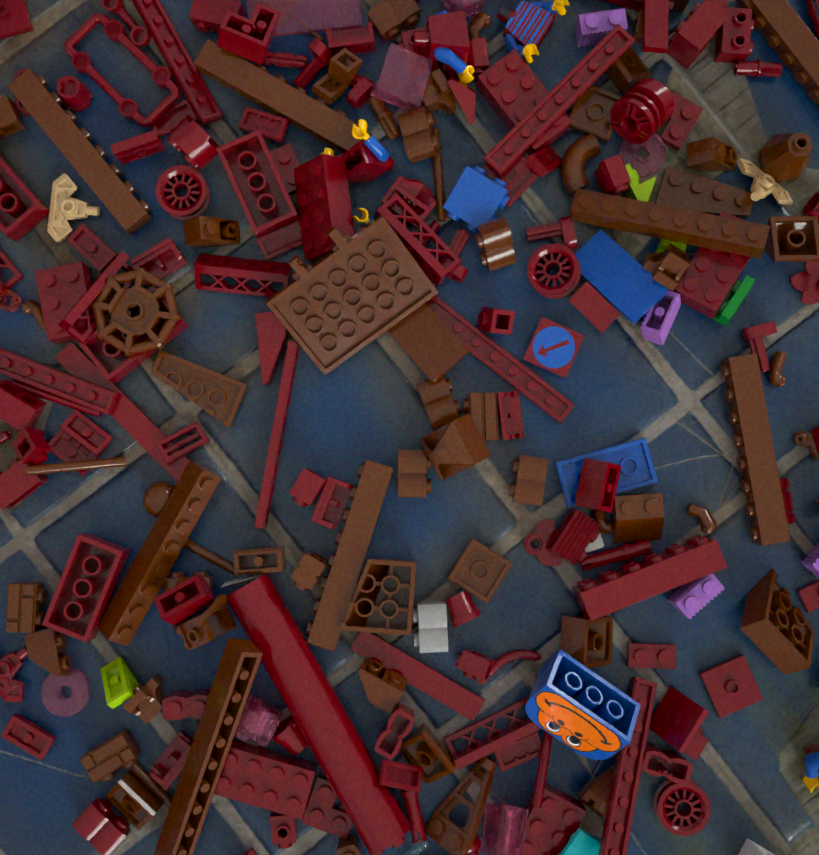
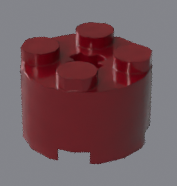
(194, 141)

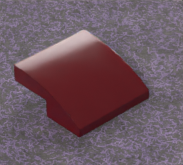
(79, 440)

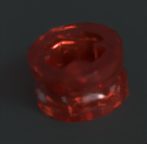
(15, 302)

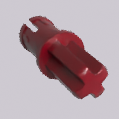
(757, 68)

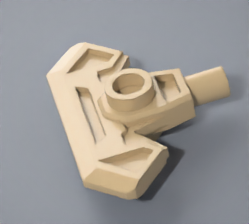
(763, 183)
(66, 208)

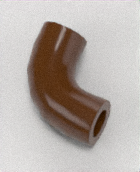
(574, 160)

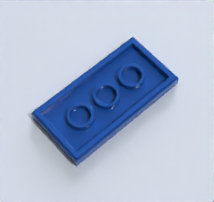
(618, 277)
(635, 472)

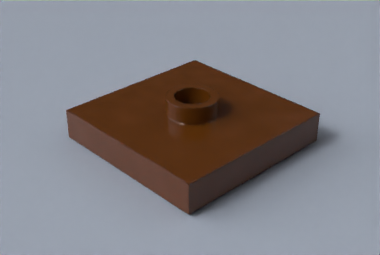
(592, 113)
(479, 570)

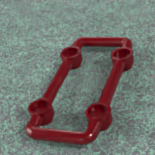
(116, 33)

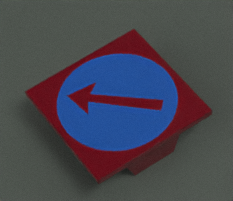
(553, 347)

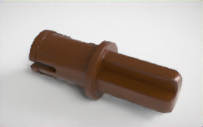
(384, 118)

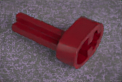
(321, 58)
(360, 91)
(563, 228)
(457, 244)
(755, 339)

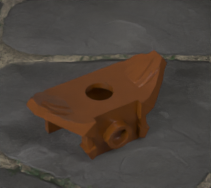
(209, 625)

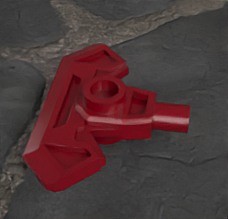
(12, 689)

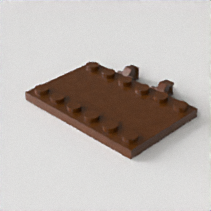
(351, 294)

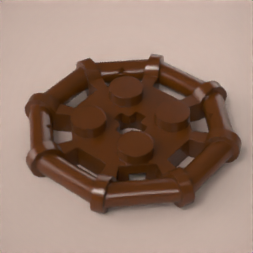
(141, 324)

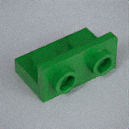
(734, 300)

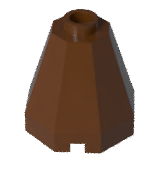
(786, 156)
(597, 792)

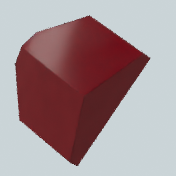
(465, 97)
(414, 194)

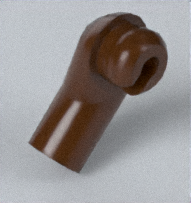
(480, 20)
(33, 307)
(776, 367)
(807, 440)
(705, 516)
(605, 526)

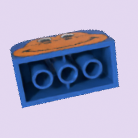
(581, 708)

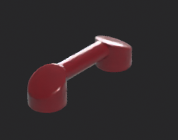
(138, 35)

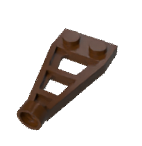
(445, 831)

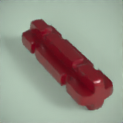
(285, 60)
(787, 499)

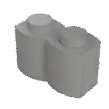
(432, 627)

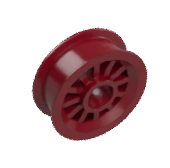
(173, 174)
(551, 251)
(691, 825)

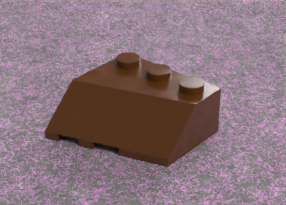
(383, 598)
(777, 626)

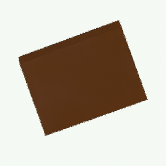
(627, 71)
(793, 238)
(426, 751)
(134, 800)

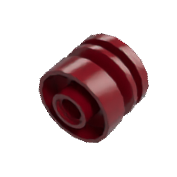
(642, 110)

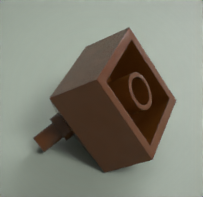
(455, 447)

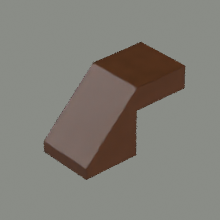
(340, 74)

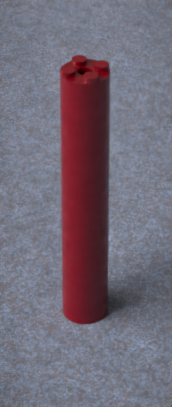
(319, 715)

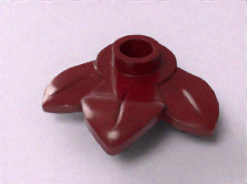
(808, 283)
(543, 534)

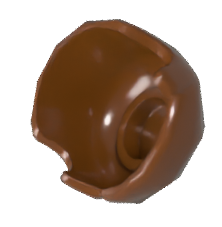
(156, 497)

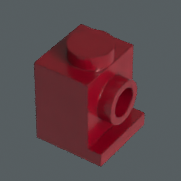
(34, 450)
(475, 665)
(283, 839)

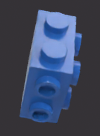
(476, 198)

